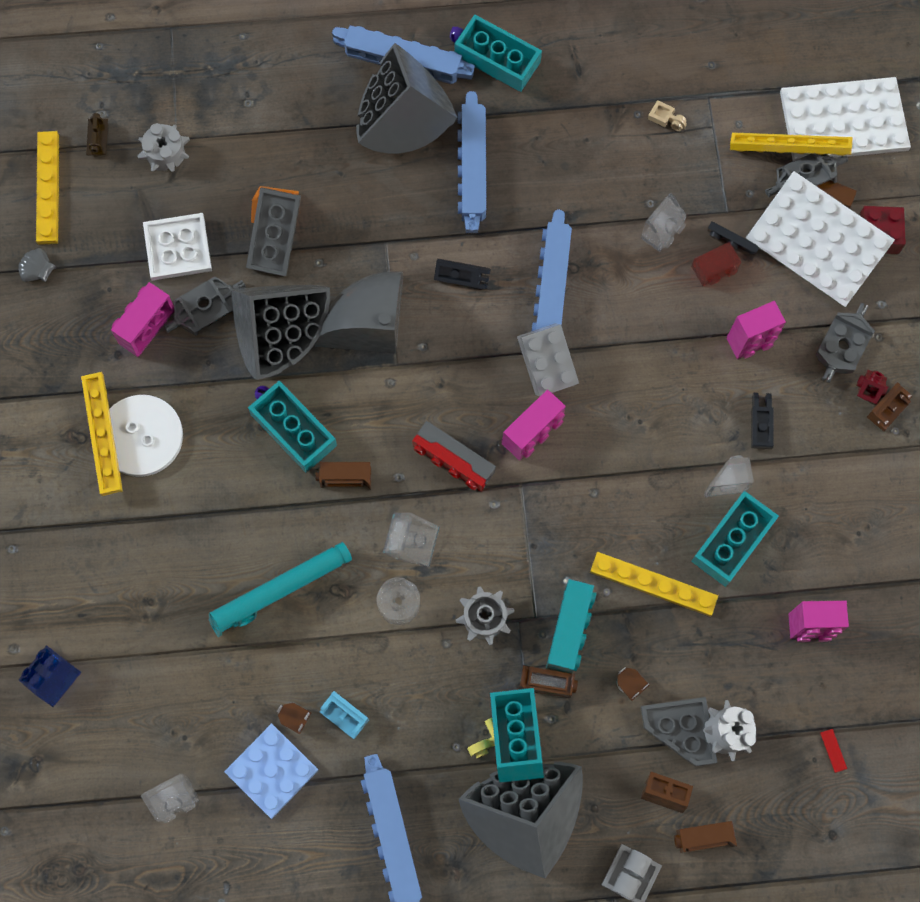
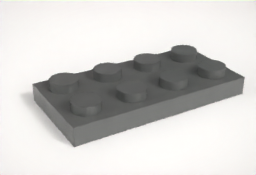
(273, 231)

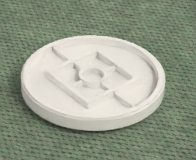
(145, 434)

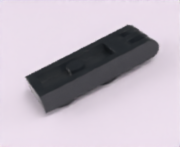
(718, 232)
(461, 274)

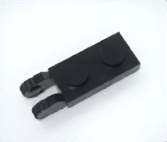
(762, 423)

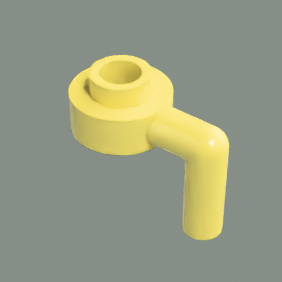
(480, 748)

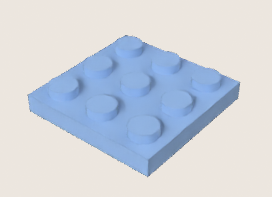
(271, 771)

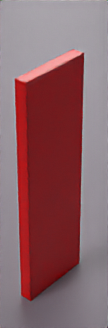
(833, 750)

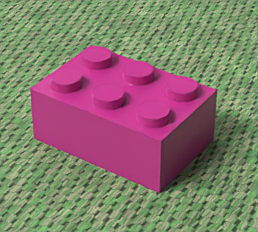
(142, 319)
(756, 330)
(534, 425)
(818, 620)

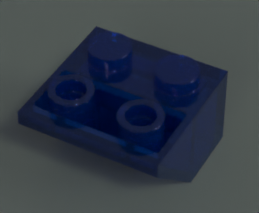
(49, 676)

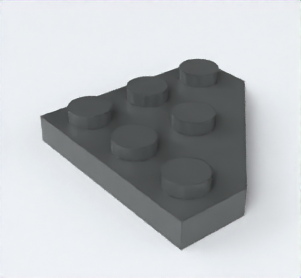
(681, 728)

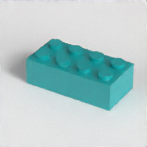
(498, 53)
(292, 426)
(735, 538)
(570, 625)
(516, 735)

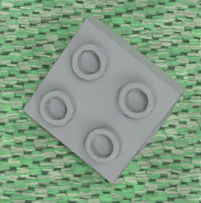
(631, 874)

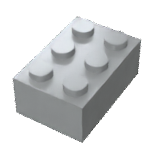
(548, 359)

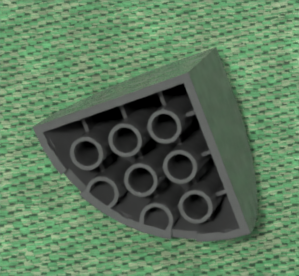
(402, 106)
(365, 315)
(278, 324)
(526, 818)

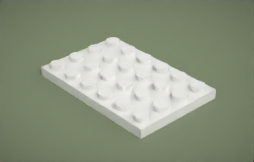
(855, 109)
(820, 239)

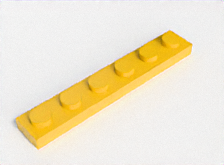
(791, 143)
(47, 187)
(101, 434)
(654, 584)

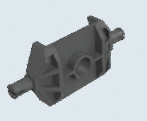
(821, 169)
(194, 318)
(855, 332)

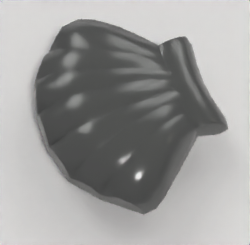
(35, 266)

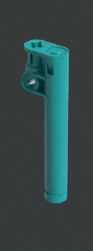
(244, 608)

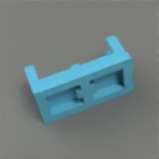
(344, 715)

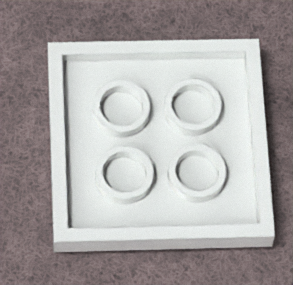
(177, 246)

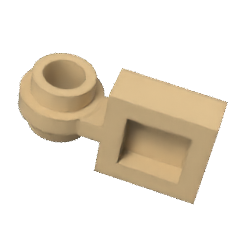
(663, 113)

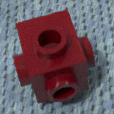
(872, 386)

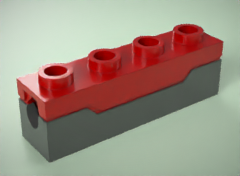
(453, 456)

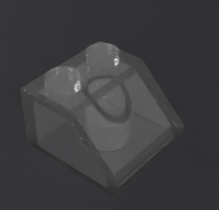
(664, 224)
(732, 479)
(411, 539)
(171, 798)

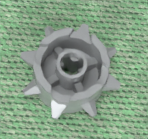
(163, 147)
(492, 606)
(730, 730)

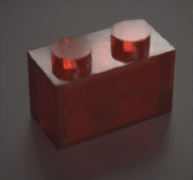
(716, 264)

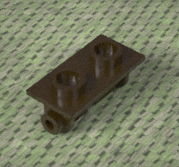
(97, 135)

